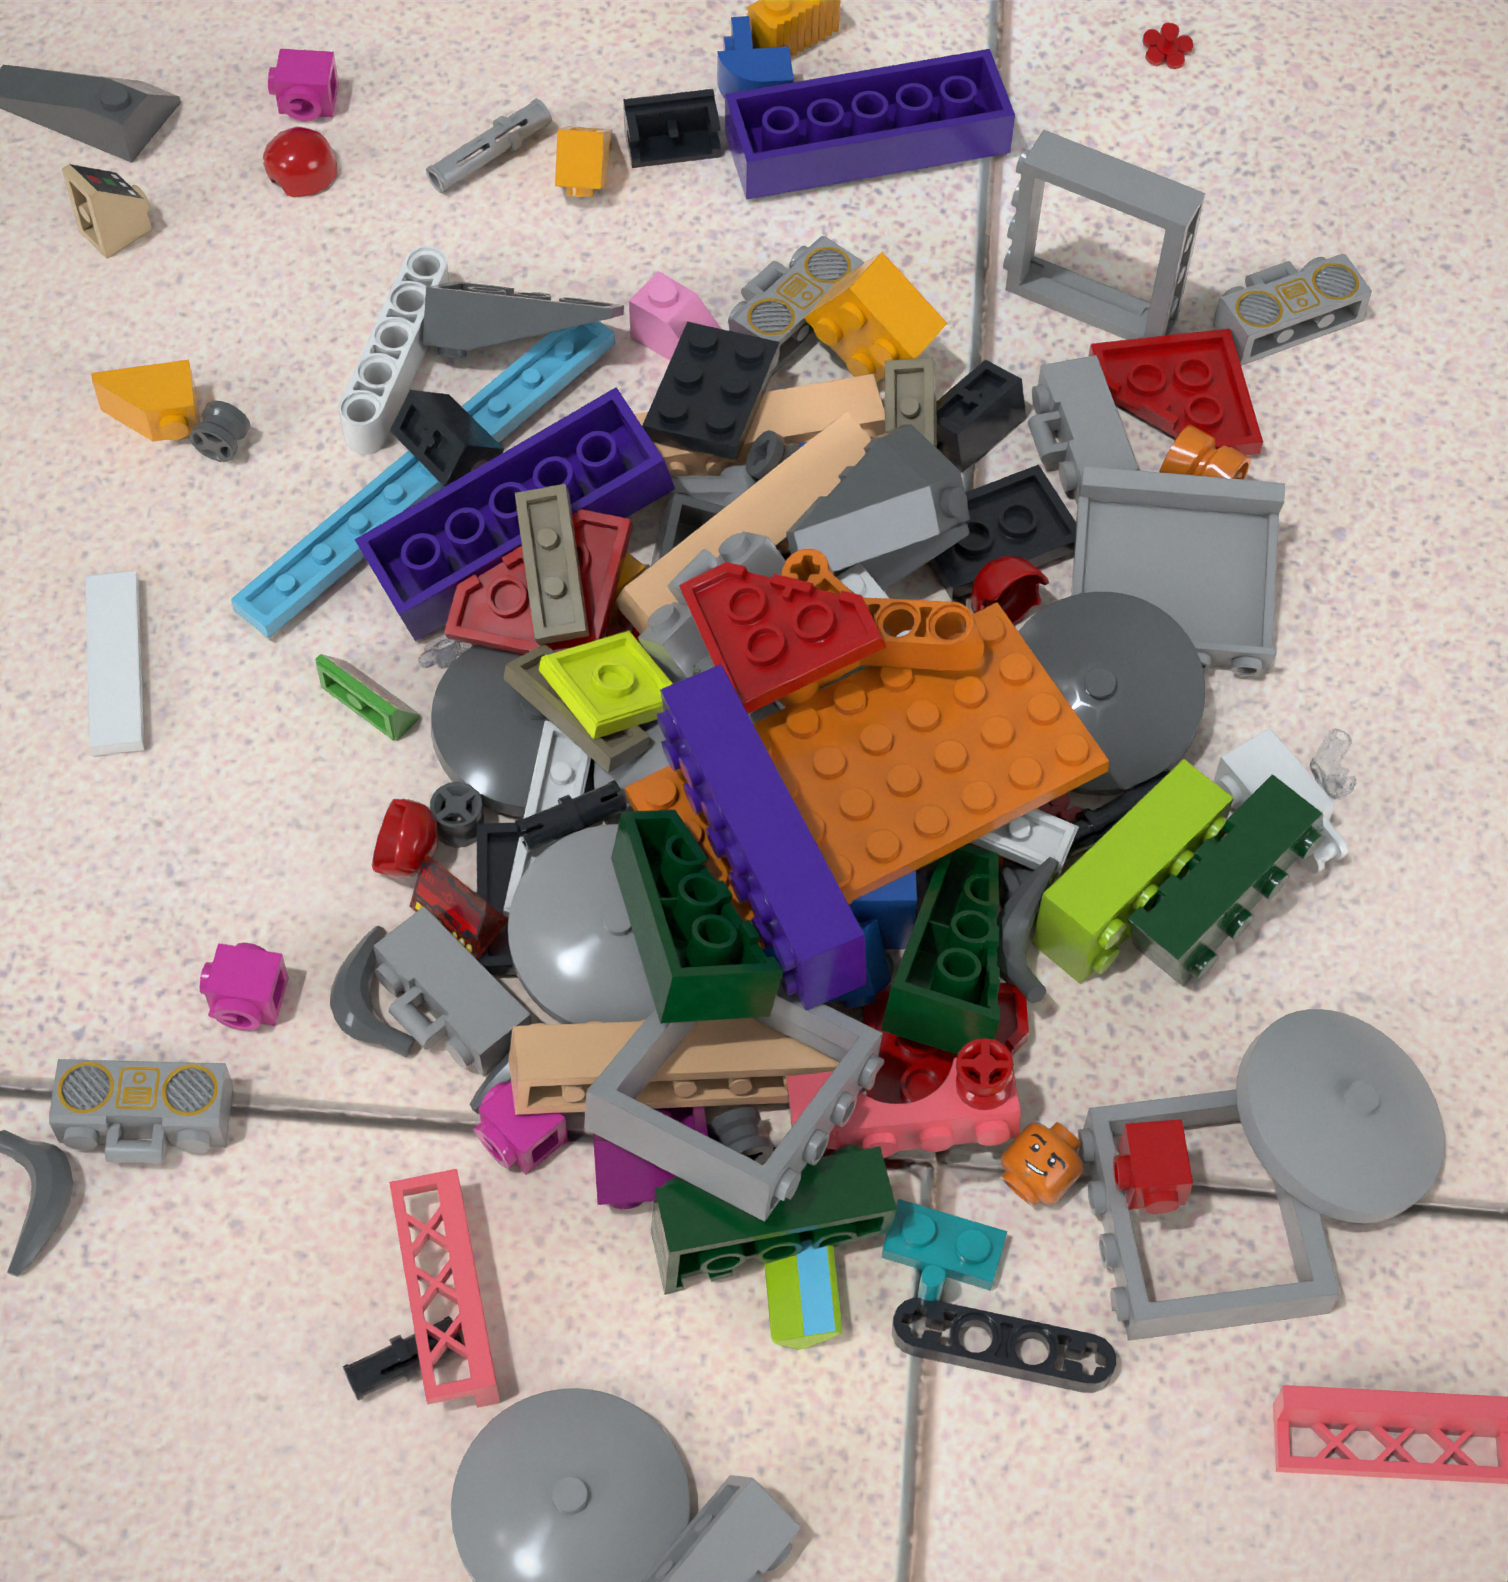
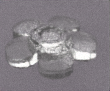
(442, 652)

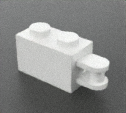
(1254, 761)

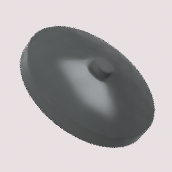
(1126, 678)
(488, 730)

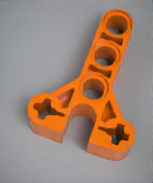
(928, 621)

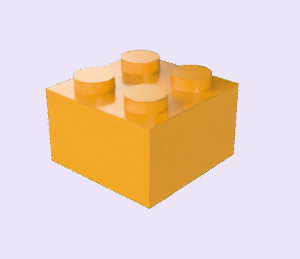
(875, 318)

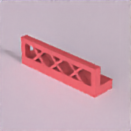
(466, 1293)
(1391, 1412)

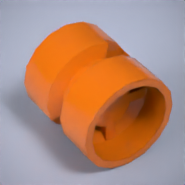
(1196, 455)

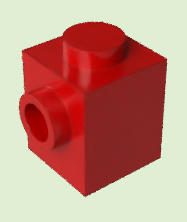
(1153, 1166)

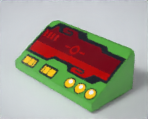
(365, 696)

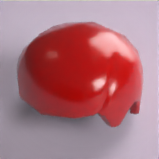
(300, 161)
(1011, 583)
(405, 839)

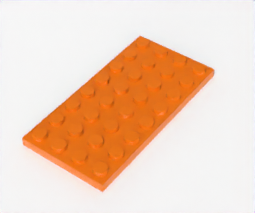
(912, 761)

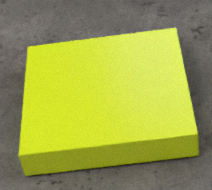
(607, 683)

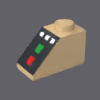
(106, 208)

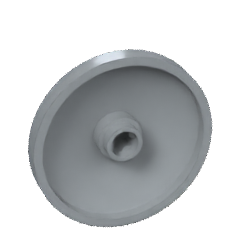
(575, 934)
(1340, 1116)
(568, 1492)

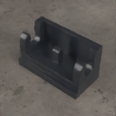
(672, 128)
(978, 413)
(443, 435)

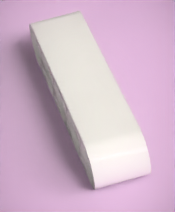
(391, 354)

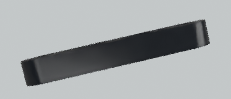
(1001, 1354)

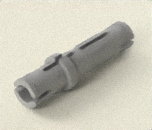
(530, 119)

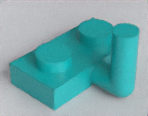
(943, 1248)

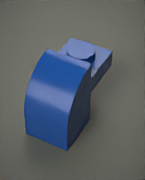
(749, 68)

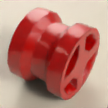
(984, 1059)

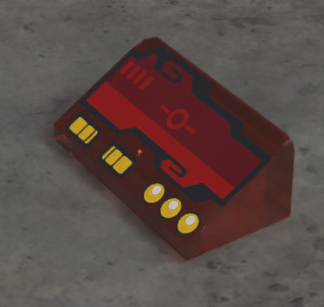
(457, 906)

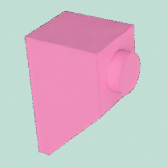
(661, 313)

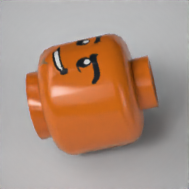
(1042, 1163)

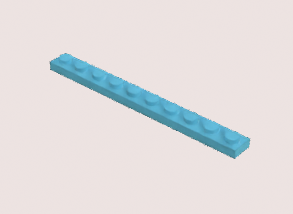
(331, 547)

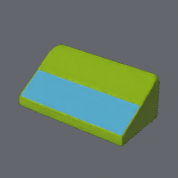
(803, 1298)

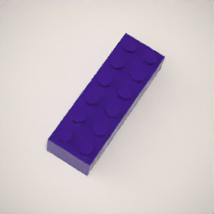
(868, 123)
(475, 520)
(763, 838)

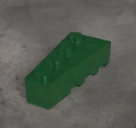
(1227, 881)
(688, 934)
(949, 967)
(834, 1205)

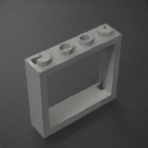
(1121, 188)
(707, 1163)
(1143, 1319)

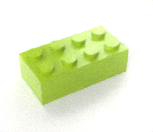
(1089, 905)

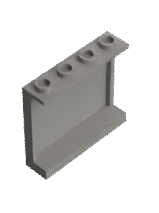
(1191, 549)

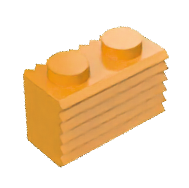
(792, 22)

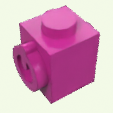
(304, 83)
(244, 985)
(517, 1138)

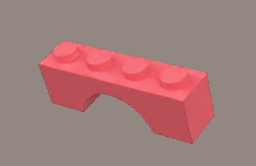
(925, 1124)

